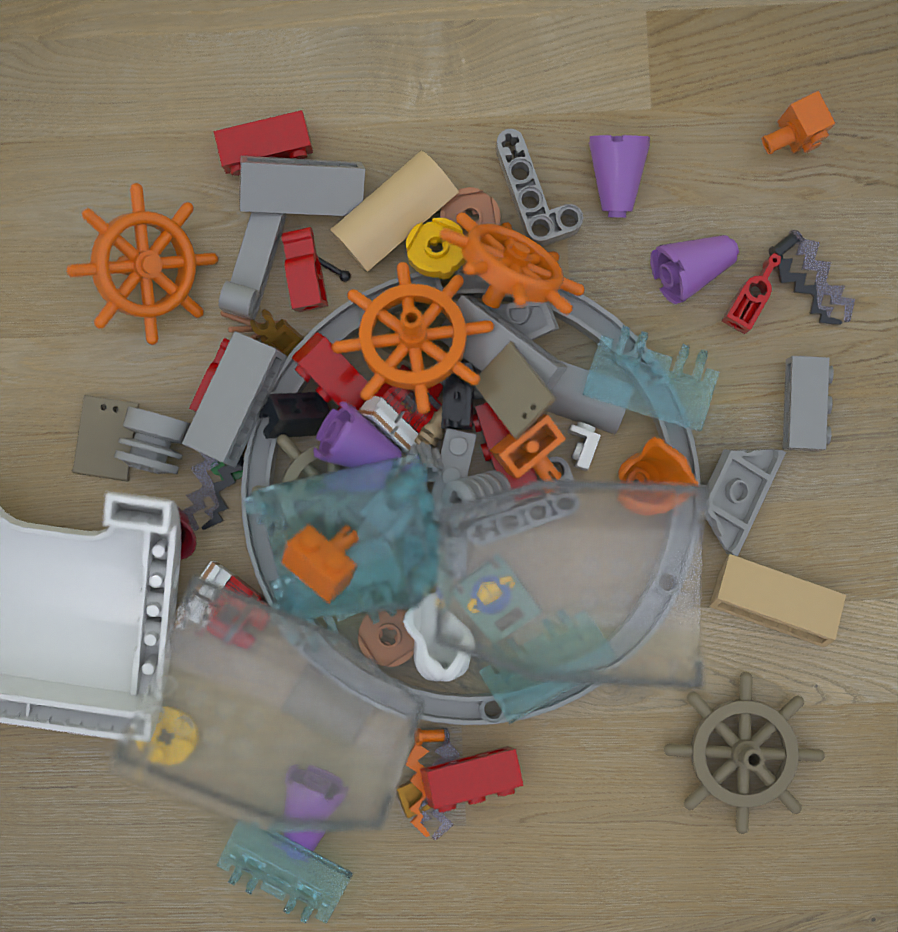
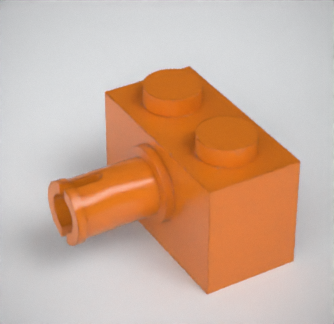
(801, 126)
(530, 450)
(321, 562)

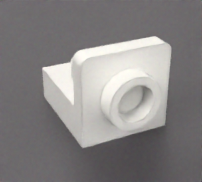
(584, 451)

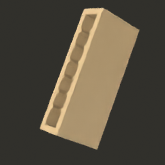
(394, 210)
(778, 601)

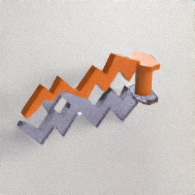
(448, 753)

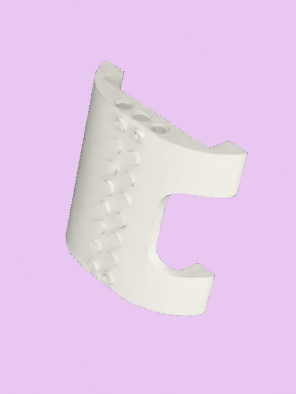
(86, 615)

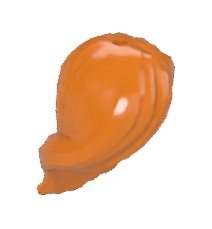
(657, 465)

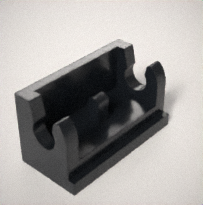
(457, 402)
(294, 414)

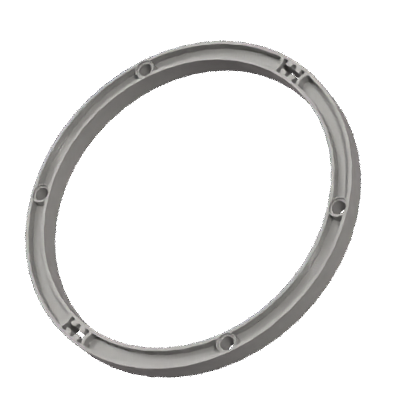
(343, 325)

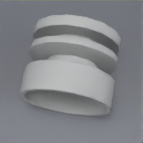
(151, 440)

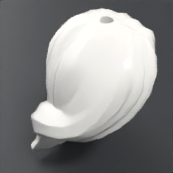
(430, 658)

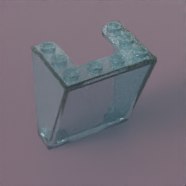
(394, 525)

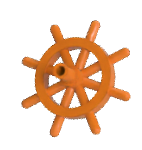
(142, 264)
(511, 265)
(412, 336)

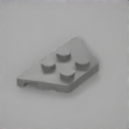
(738, 492)

